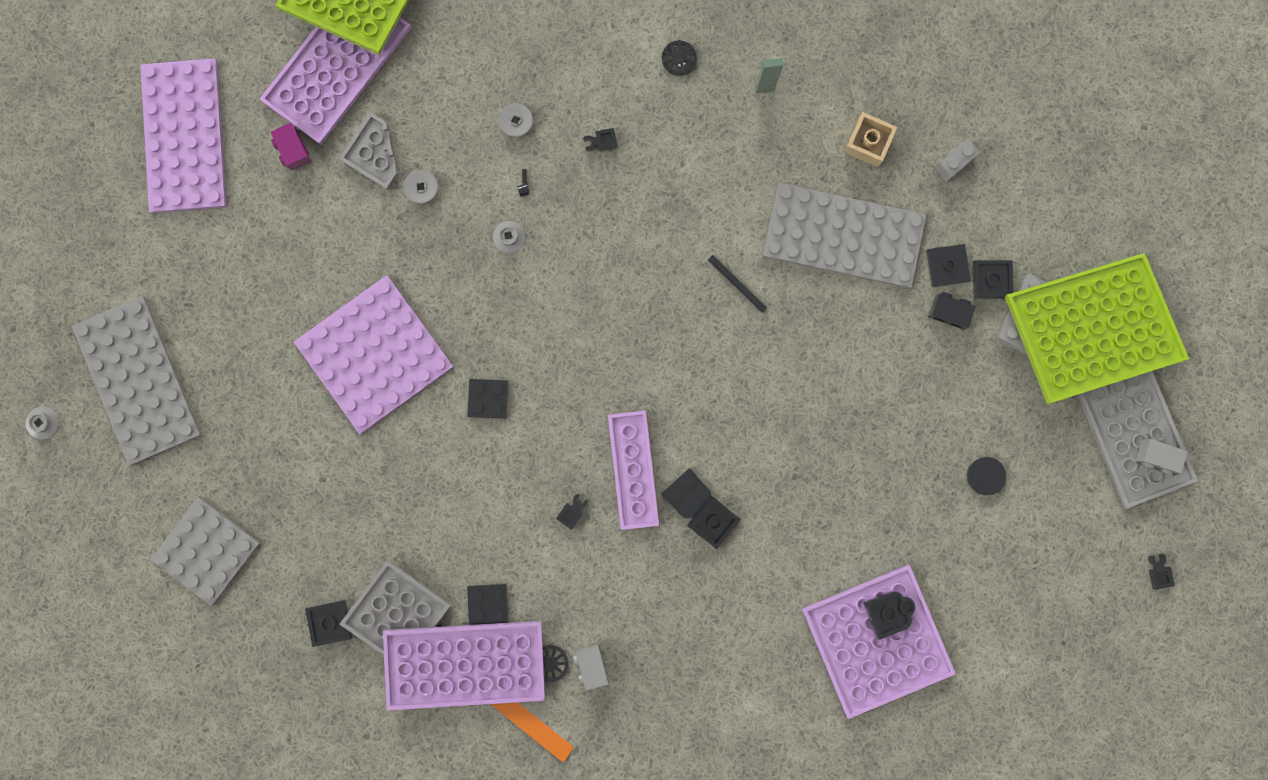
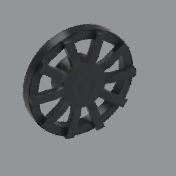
(679, 58)
(550, 663)

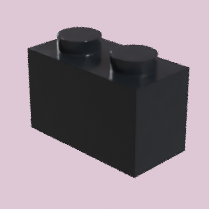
(952, 311)

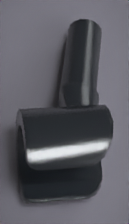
(523, 189)

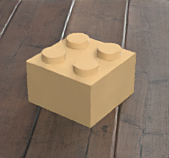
(870, 139)

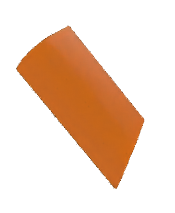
(536, 729)

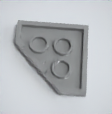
(372, 152)

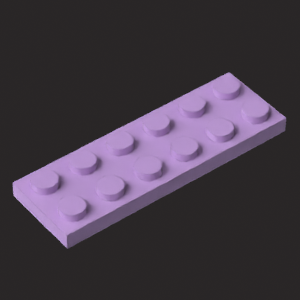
(633, 470)

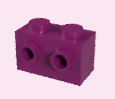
(290, 146)

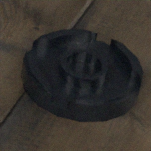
(986, 476)

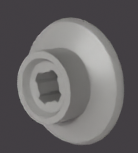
(514, 111)
(417, 178)
(509, 245)
(49, 425)

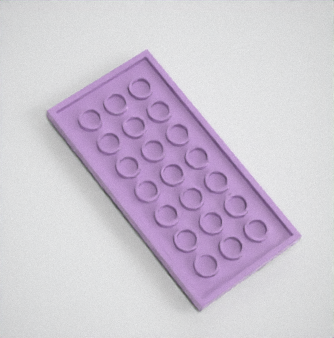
(326, 80)
(183, 135)
(463, 665)

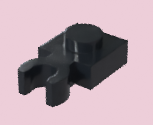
(604, 139)
(570, 514)
(1161, 575)

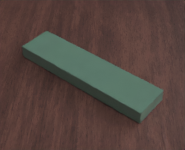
(769, 75)

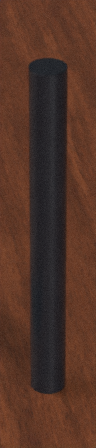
(739, 285)

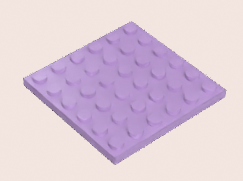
(373, 354)
(873, 670)

